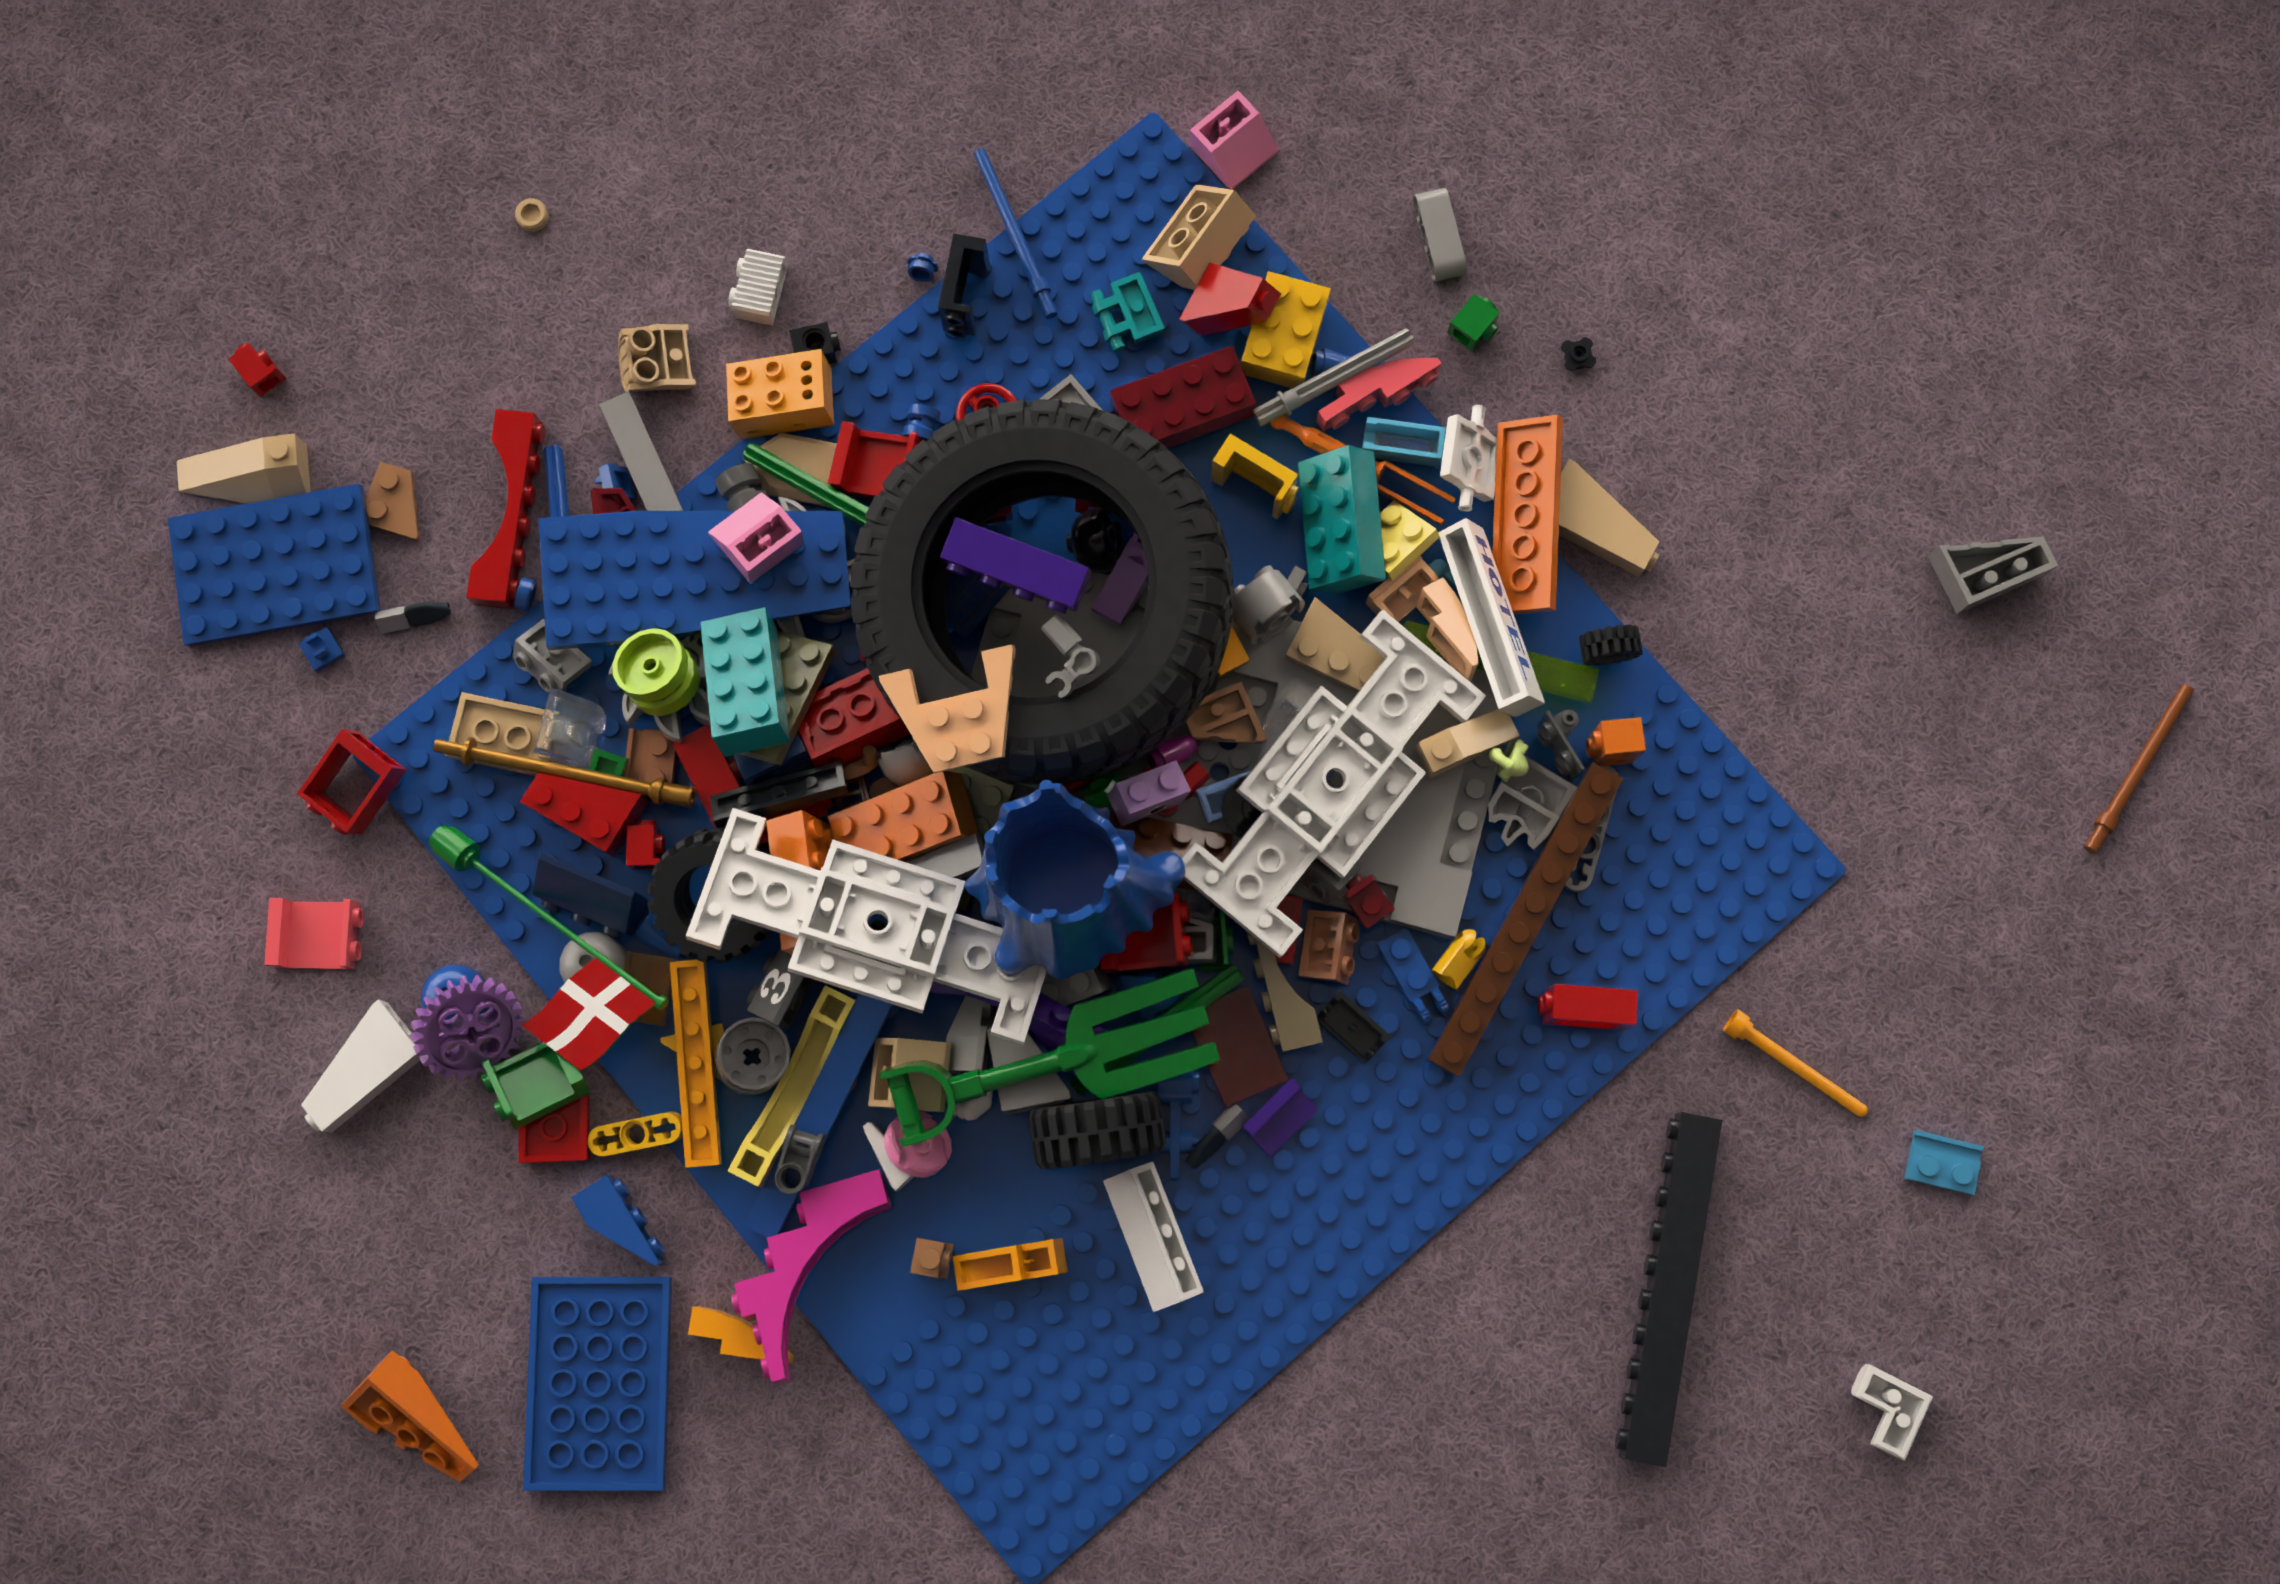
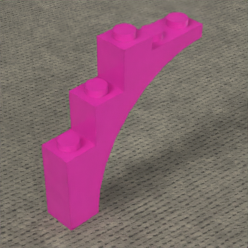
(793, 1254)

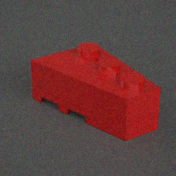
(586, 809)

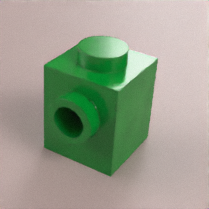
(1474, 322)

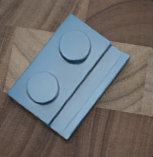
(1943, 1162)

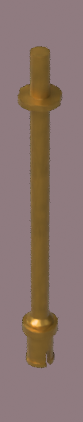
(658, 790)

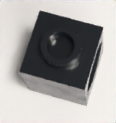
(805, 336)

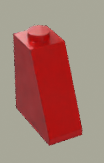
(1228, 301)

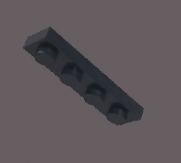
(781, 793)

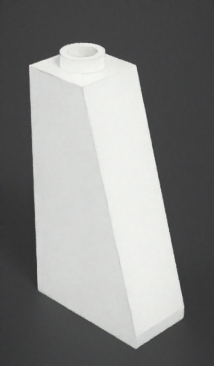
(363, 1068)

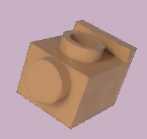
(932, 1258)

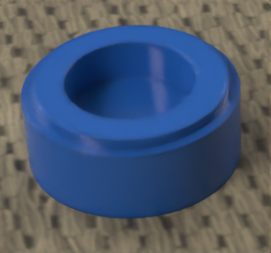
(525, 594)

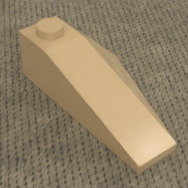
(248, 470)

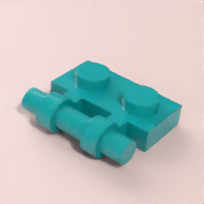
(1136, 307)

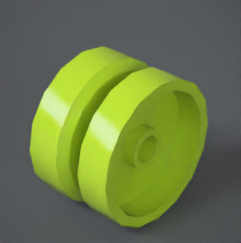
(656, 672)

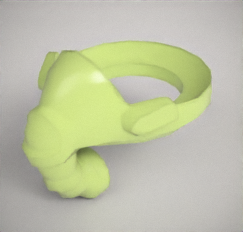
(1511, 761)

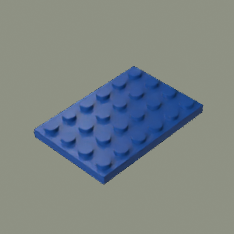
(273, 565)
(598, 1384)

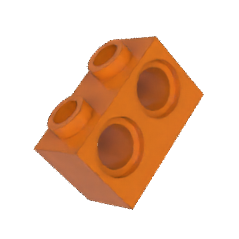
(1616, 742)

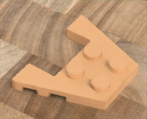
(960, 727)

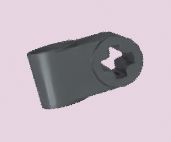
(798, 1157)

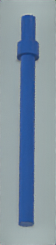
(1038, 285)

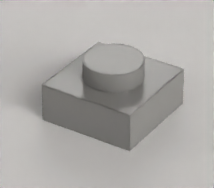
(1297, 580)

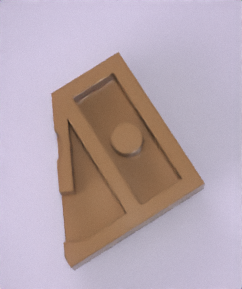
(392, 502)
(1226, 718)

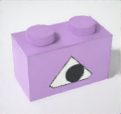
(1148, 793)

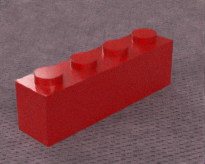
(710, 770)

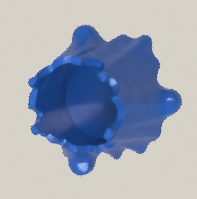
(1066, 883)

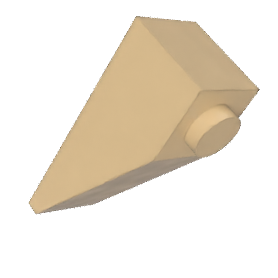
(1465, 742)

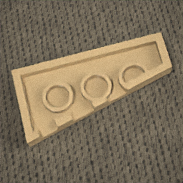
(1333, 648)

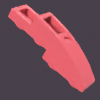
(1386, 382)

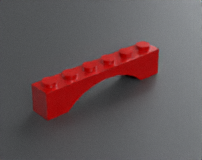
(495, 573)

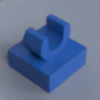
(616, 477)
(321, 649)

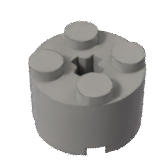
(1265, 605)

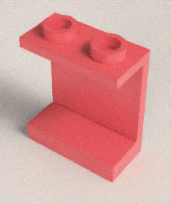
(313, 934)

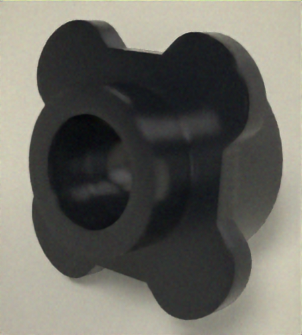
(1574, 362)

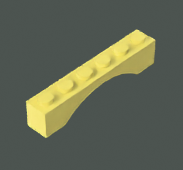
(767, 1135)

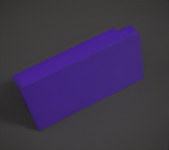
(1280, 1117)

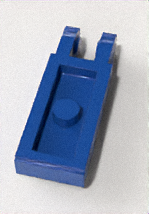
(1412, 973)

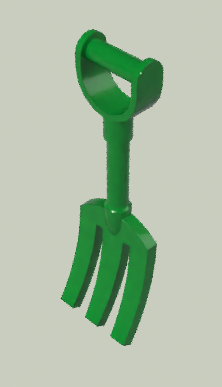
(1082, 1053)

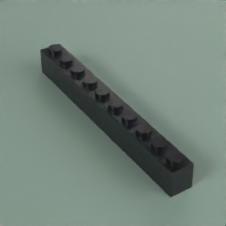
(1669, 1289)

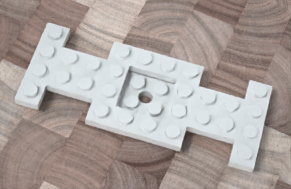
(1309, 816)
(833, 910)

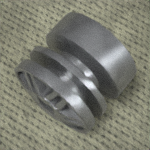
(750, 1036)

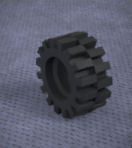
(1610, 645)

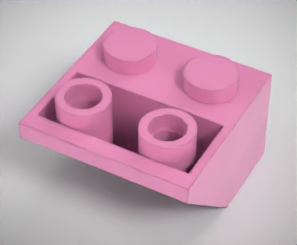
(1233, 140)
(757, 536)

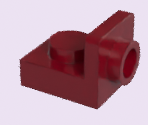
(1367, 900)

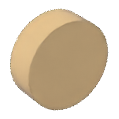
(531, 215)

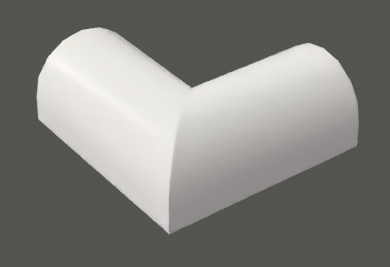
(1902, 1407)

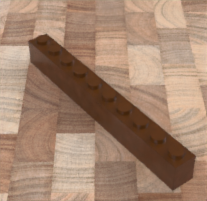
(1524, 920)

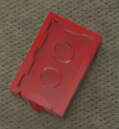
(848, 719)

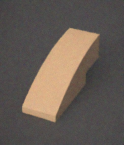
(1449, 627)

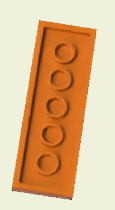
(1528, 511)

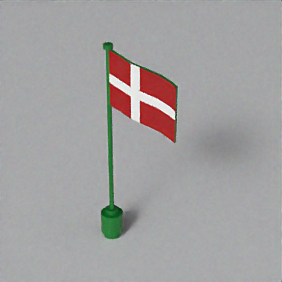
(592, 1004)

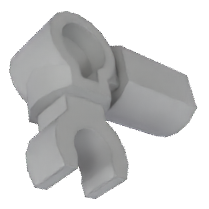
(1082, 660)

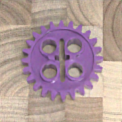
(467, 1028)

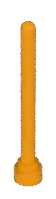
(1741, 1027)

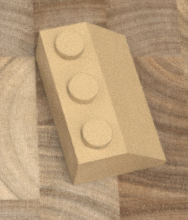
(1199, 233)

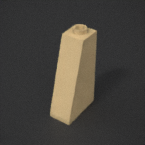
(1601, 524)

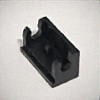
(1352, 1027)

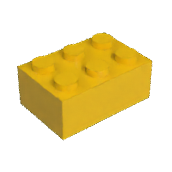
(1285, 344)

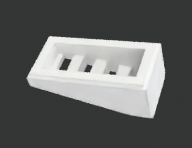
(876, 1138)

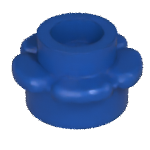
(922, 267)

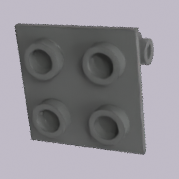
(1553, 734)

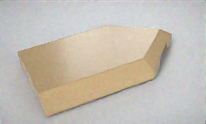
(804, 453)

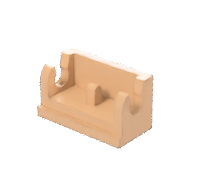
(1402, 594)

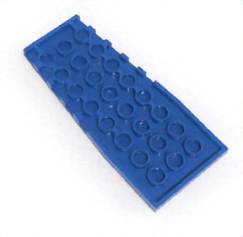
(665, 572)

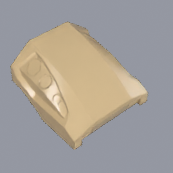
(656, 351)

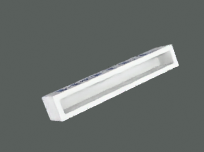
(1491, 618)

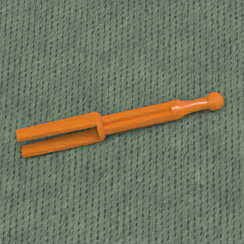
(1324, 443)

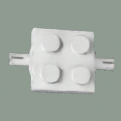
(1470, 458)

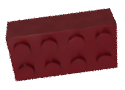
(1187, 398)

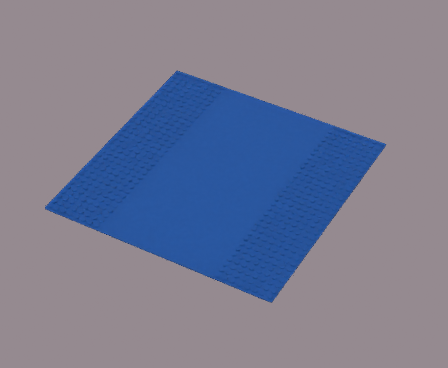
(1066, 1388)

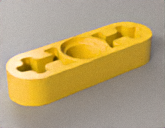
(613, 1129)

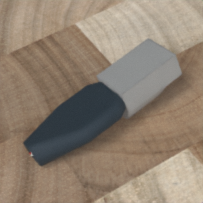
(411, 615)
(1225, 1128)

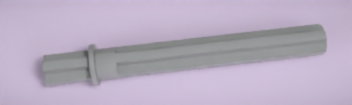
(1330, 378)

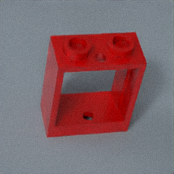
(328, 767)
(1588, 1007)

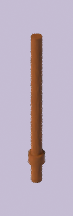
(2108, 820)

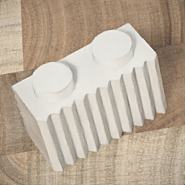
(758, 286)

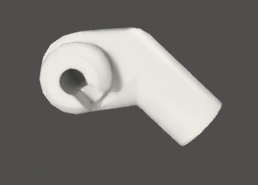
(974, 1108)

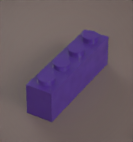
(1015, 565)

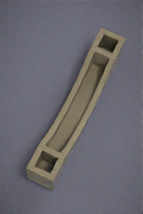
(1293, 1017)

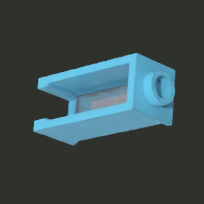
(1404, 441)

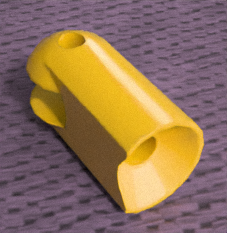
(1459, 958)

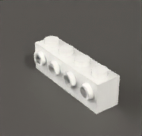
(1153, 1236)

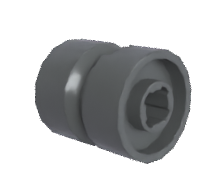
(739, 485)

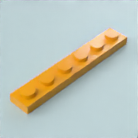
(695, 1063)

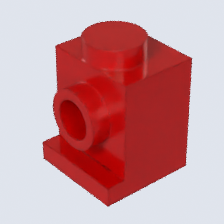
(256, 369)
(644, 845)

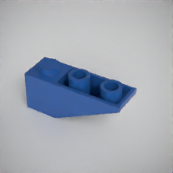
(611, 1215)

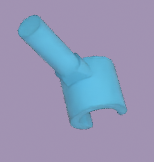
(1442, 569)

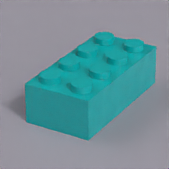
(1341, 520)
(744, 682)

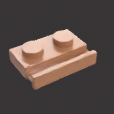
(650, 756)

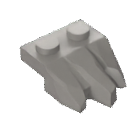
(1530, 803)

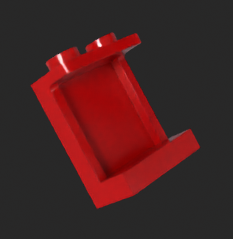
(866, 459)
(1159, 948)

